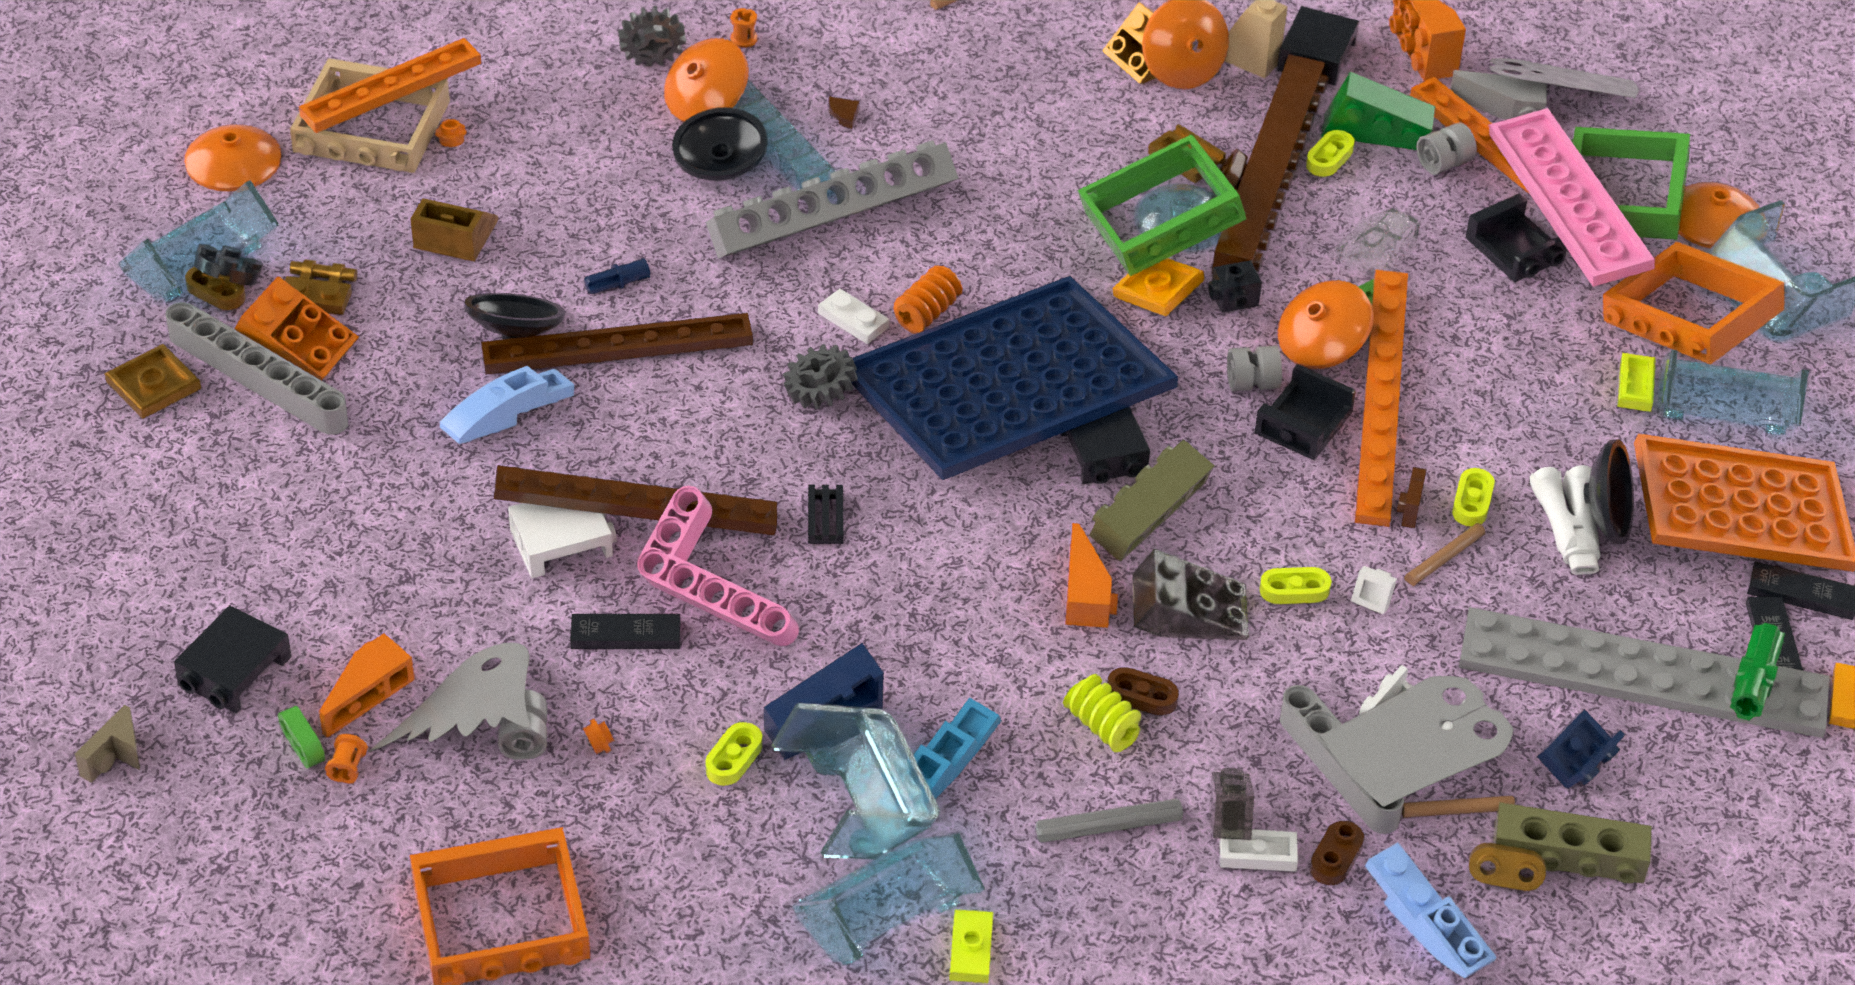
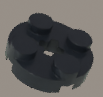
(227, 263)

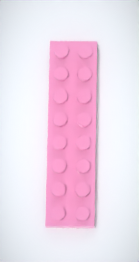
(1571, 197)

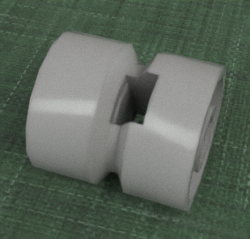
(1446, 148)
(1254, 368)
(524, 742)

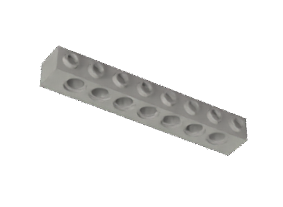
(730, 239)

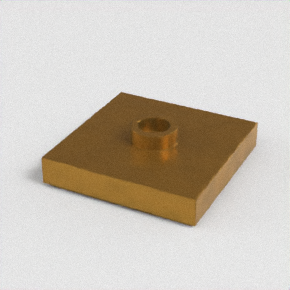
(152, 381)

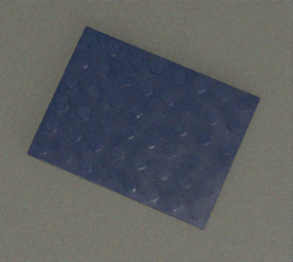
(1009, 376)

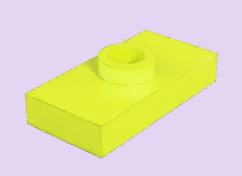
(1636, 382)
(971, 946)

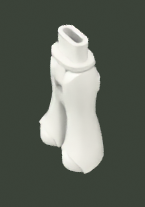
(1572, 528)

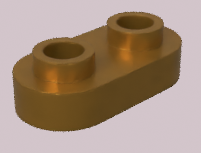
(214, 290)
(1508, 864)

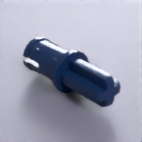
(617, 276)

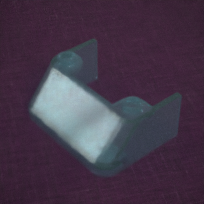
(235, 222)
(1808, 298)
(1731, 394)
(876, 769)
(886, 893)

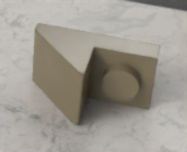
(110, 742)

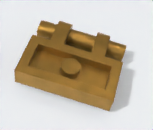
(328, 295)

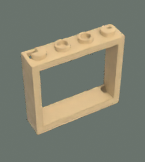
(362, 149)

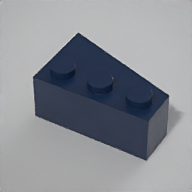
(847, 681)

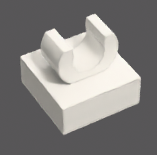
(1374, 589)

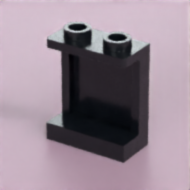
(1320, 38)
(1513, 239)
(1306, 413)
(1109, 447)
(230, 657)

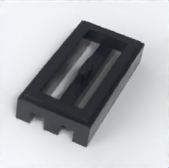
(825, 494)

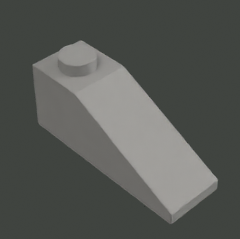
(1499, 94)

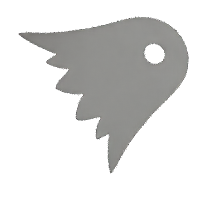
(472, 696)

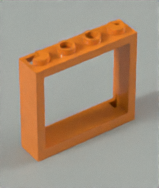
(1759, 293)
(495, 858)

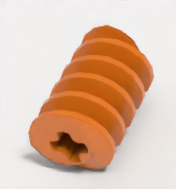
(927, 298)

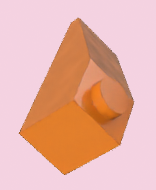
(1088, 585)
(367, 680)

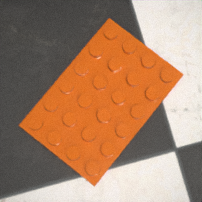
(1744, 502)

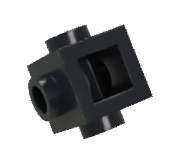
(1235, 286)

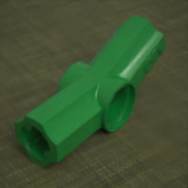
(1757, 671)

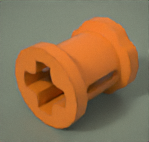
(743, 27)
(346, 758)

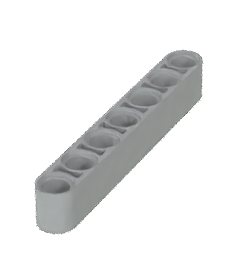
(257, 368)

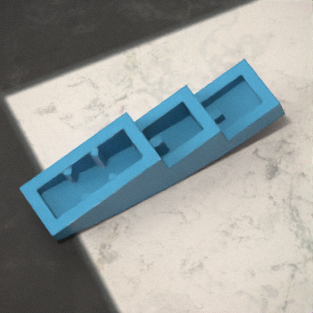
(955, 745)

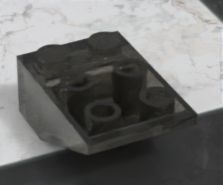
(1187, 600)

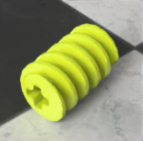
(1104, 712)

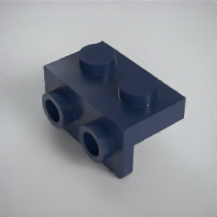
(1579, 749)

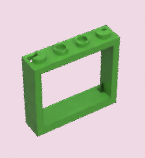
(1647, 145)
(1177, 232)

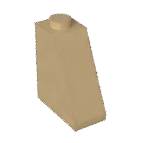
(1258, 37)

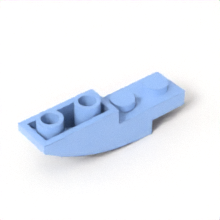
(499, 402)
(1432, 921)

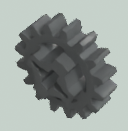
(652, 36)
(820, 376)

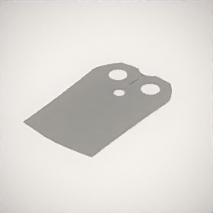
(1566, 77)
(1405, 749)

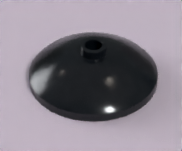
(719, 144)
(514, 314)
(1612, 492)

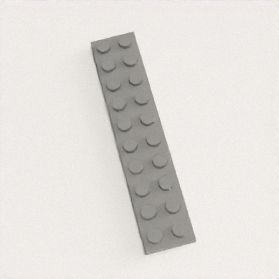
(1635, 670)

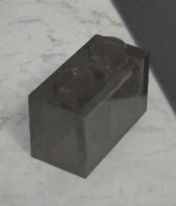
(1231, 804)

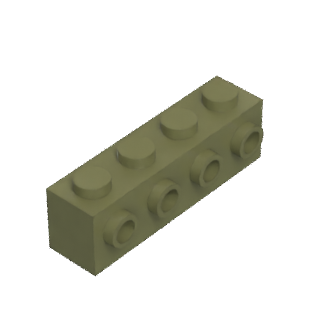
(1150, 500)

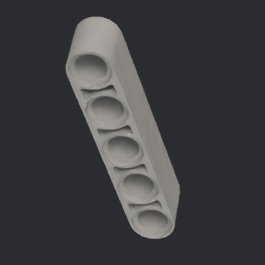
(1305, 720)

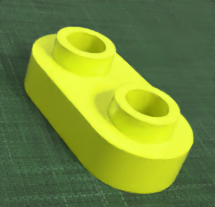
(1330, 153)
(1473, 497)
(1295, 585)
(731, 756)

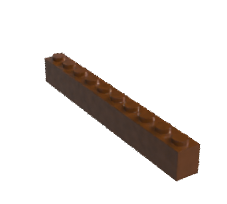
(1272, 160)

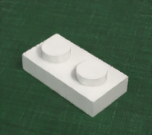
(853, 316)
(1264, 852)

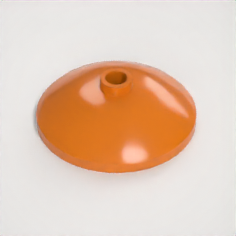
(1170, 39)
(705, 78)
(232, 156)
(1711, 210)
(1325, 324)

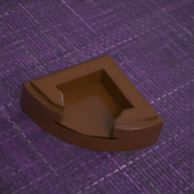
(844, 110)

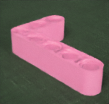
(705, 583)

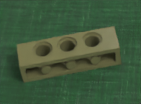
(1577, 841)

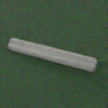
(1109, 820)

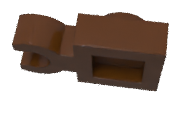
(1410, 501)

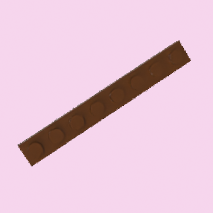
(617, 343)
(627, 499)

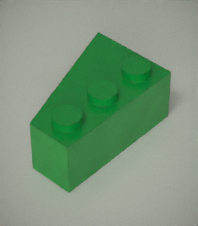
(1378, 114)

